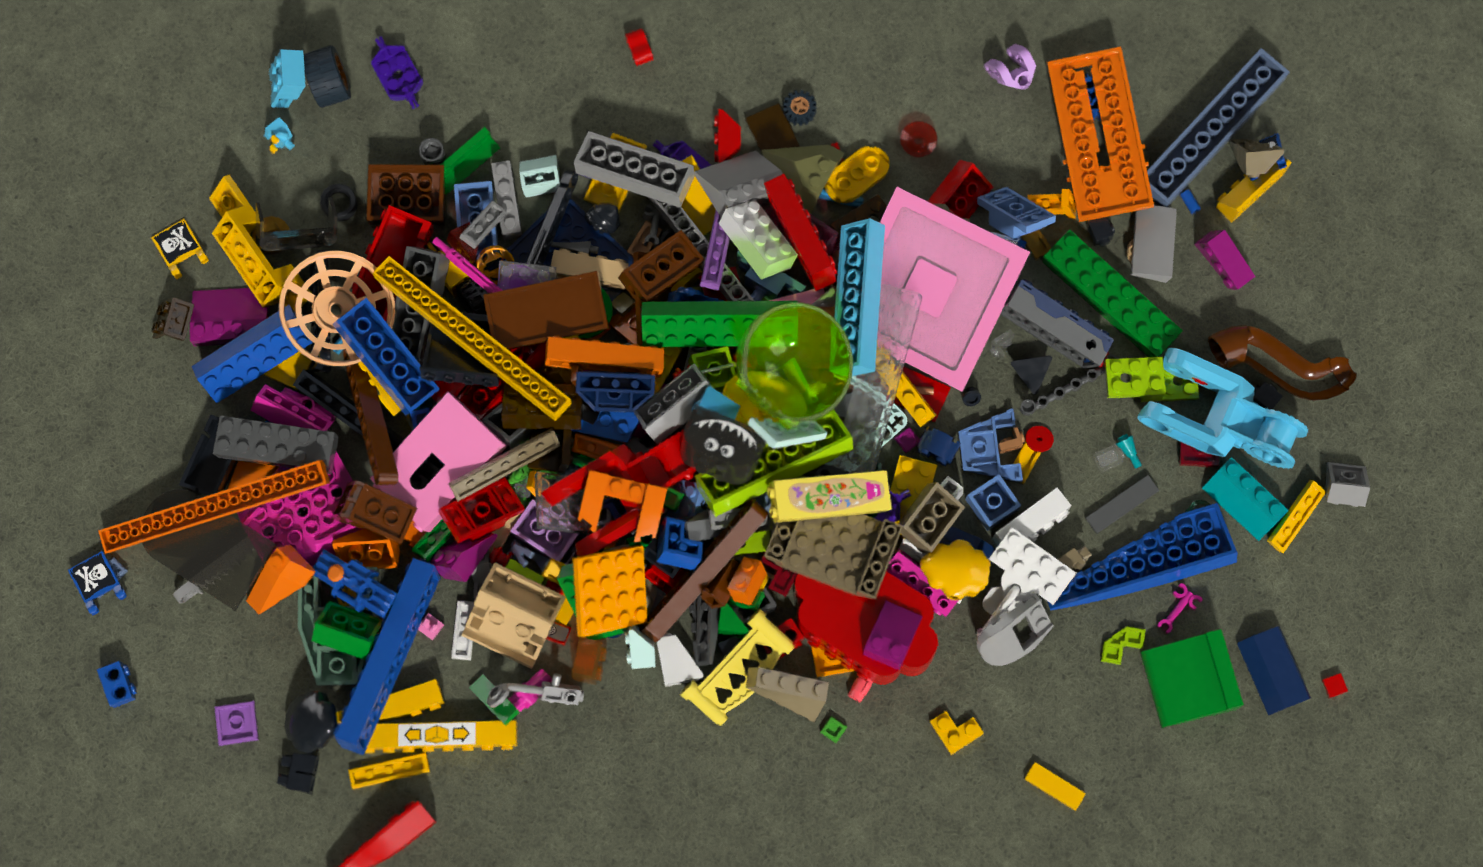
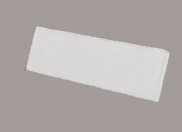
(462, 646)

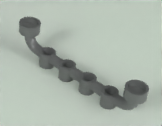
(1028, 406)

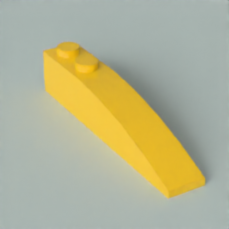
(410, 701)

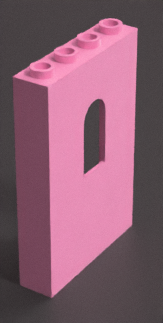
(457, 441)

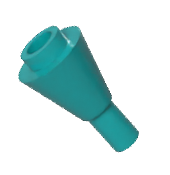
(1127, 445)

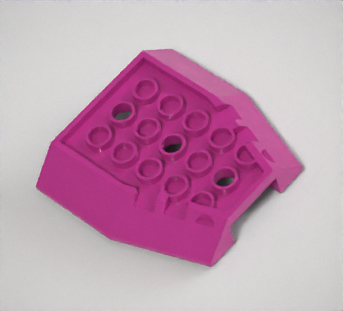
(307, 533)

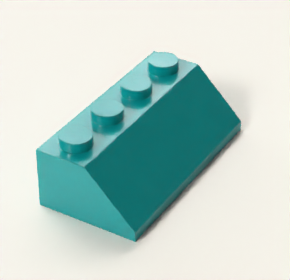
(1245, 499)

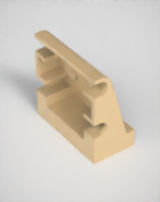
(513, 615)

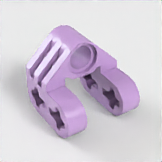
(1020, 56)

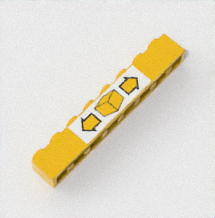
(443, 735)

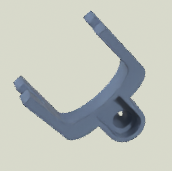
(520, 549)

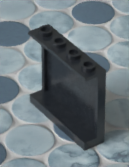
(451, 363)

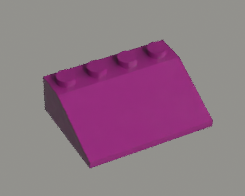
(224, 315)

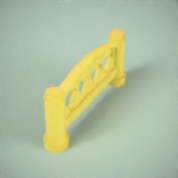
(705, 695)

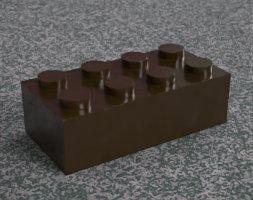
(523, 414)

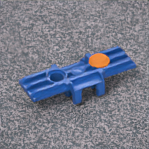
(356, 577)

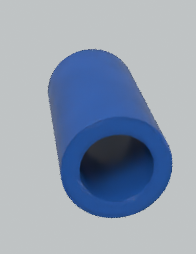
(1190, 201)

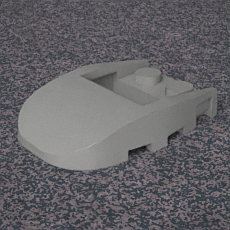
(998, 641)

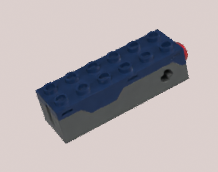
(1056, 325)

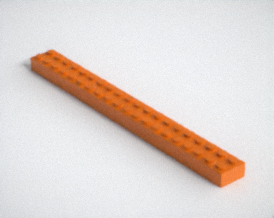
(214, 506)

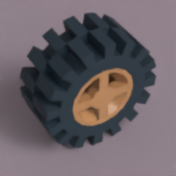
(800, 101)

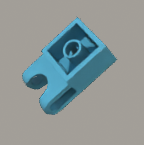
(287, 77)

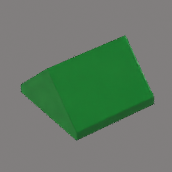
(730, 623)

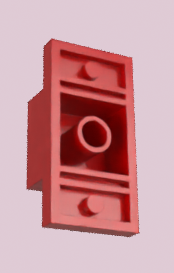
(482, 511)

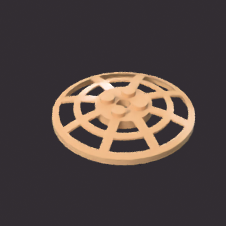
(325, 299)

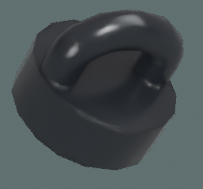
(971, 396)

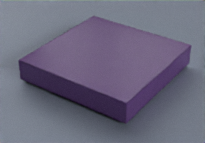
(236, 723)

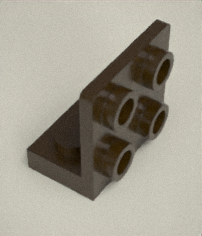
(172, 319)

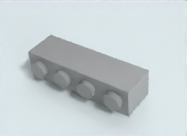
(507, 199)

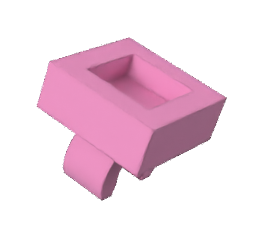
(430, 626)

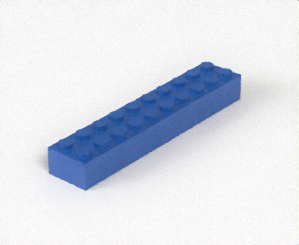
(387, 657)

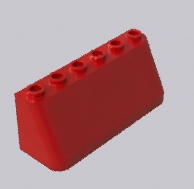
(391, 239)

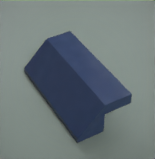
(1273, 670)

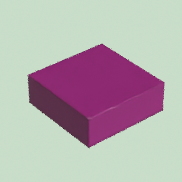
(907, 440)

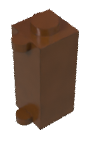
(716, 592)

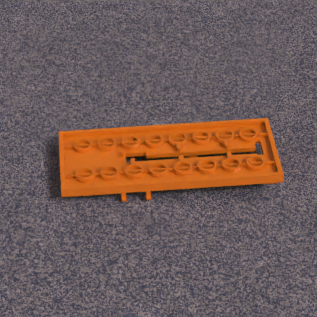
(1123, 183)

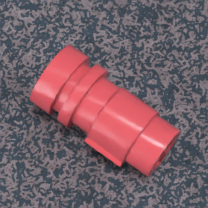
(859, 689)

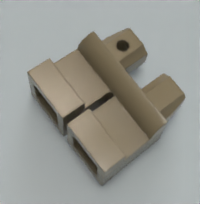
(1076, 559)

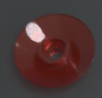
(922, 131)

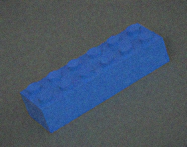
(248, 356)
(385, 356)

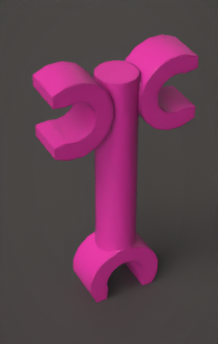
(1186, 597)

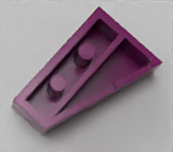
(1225, 259)

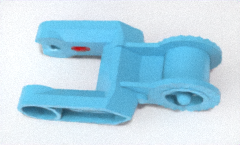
(1232, 418)

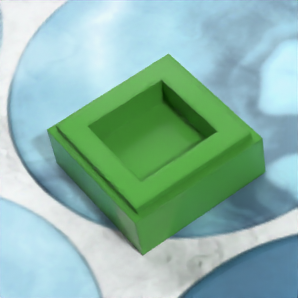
(833, 729)

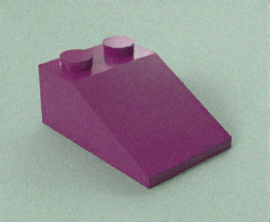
(459, 560)
(892, 635)

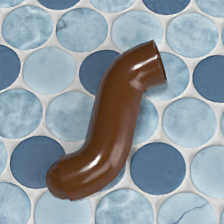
(1230, 348)

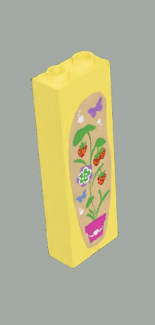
(829, 496)

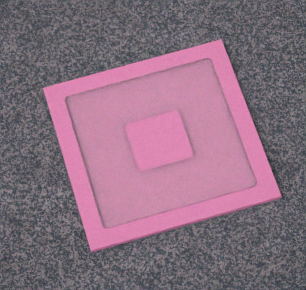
(962, 280)

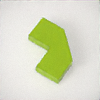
(1127, 637)

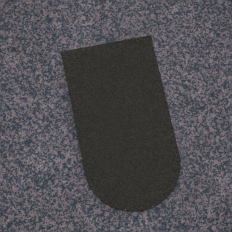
(215, 556)

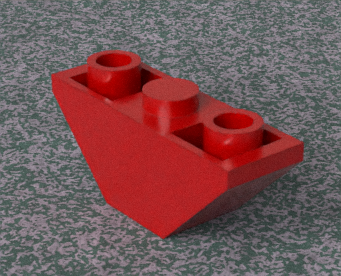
(727, 138)

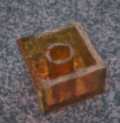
(588, 661)

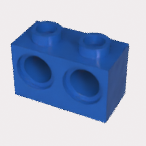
(112, 687)

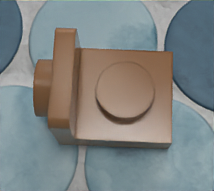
(1009, 444)

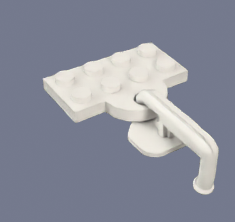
(1030, 569)

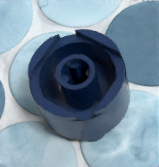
(938, 445)

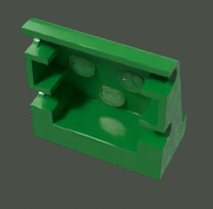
(1191, 679)

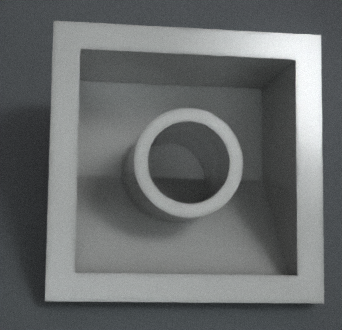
(1347, 484)

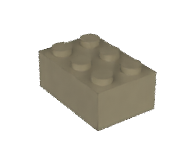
(930, 517)

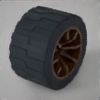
(326, 76)

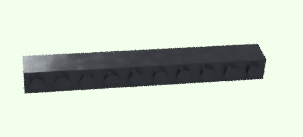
(346, 411)

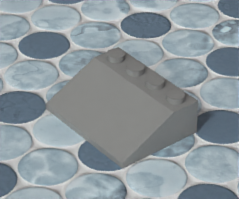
(737, 180)

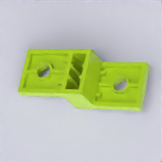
(1147, 381)

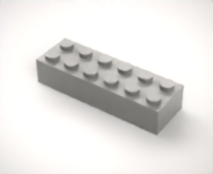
(634, 169)

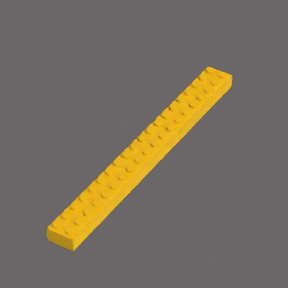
(472, 338)

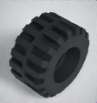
(472, 297)

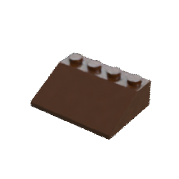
(408, 188)

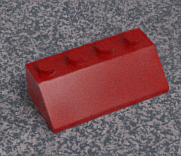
(961, 189)

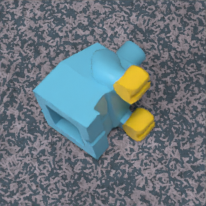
(279, 135)

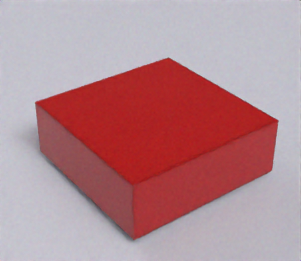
(1334, 685)

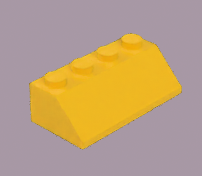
(1247, 192)

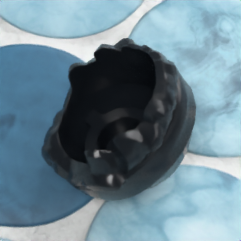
(603, 217)

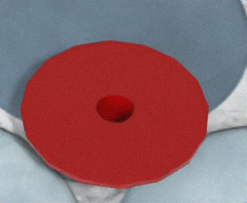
(1039, 438)

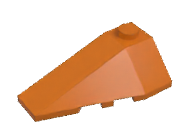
(280, 577)

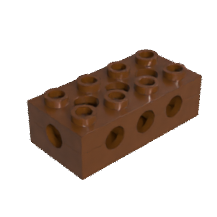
(661, 256)

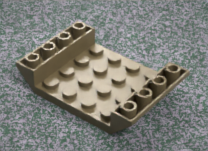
(837, 551)

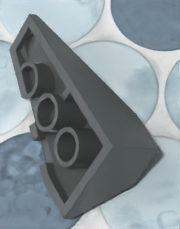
(699, 526)

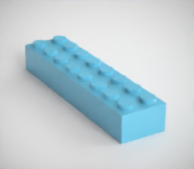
(860, 289)

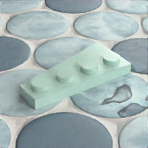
(779, 436)

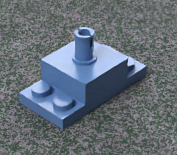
(1014, 213)
(770, 287)

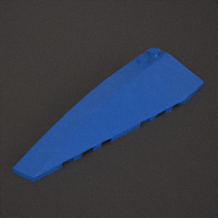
(1174, 551)

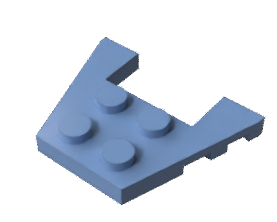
(981, 451)

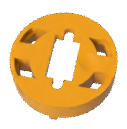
(481, 264)

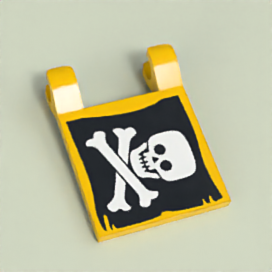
(177, 245)

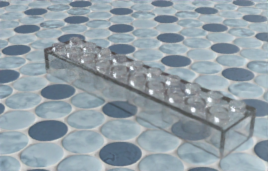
(876, 391)

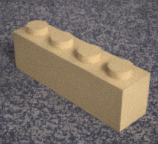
(573, 264)

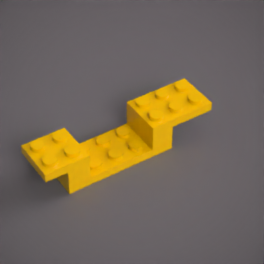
(235, 239)

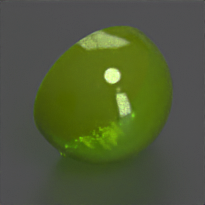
(794, 363)

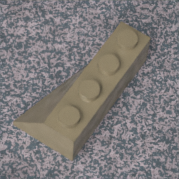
(794, 692)

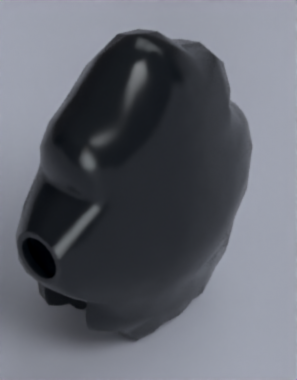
(310, 721)

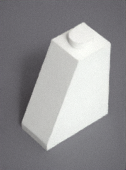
(676, 662)

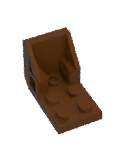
(374, 510)

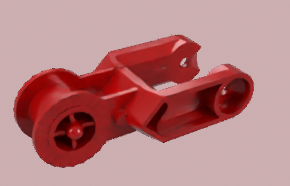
(657, 467)

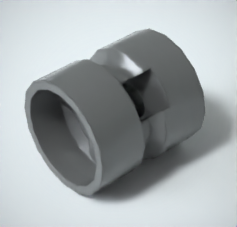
(432, 152)

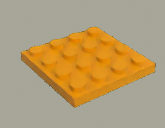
(610, 590)

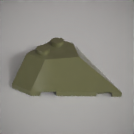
(807, 167)

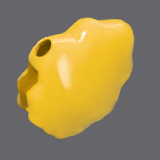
(956, 569)

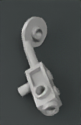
(548, 691)

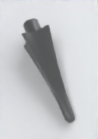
(576, 247)

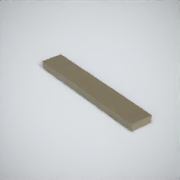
(504, 464)

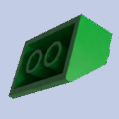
(346, 630)

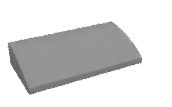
(1154, 243)

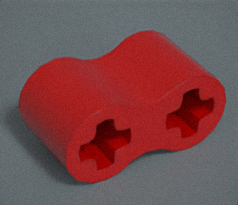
(639, 47)

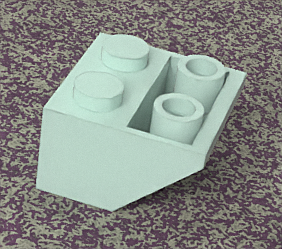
(540, 176)
(641, 650)

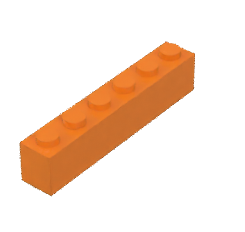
(603, 356)

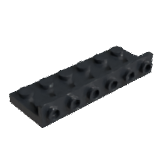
(315, 289)

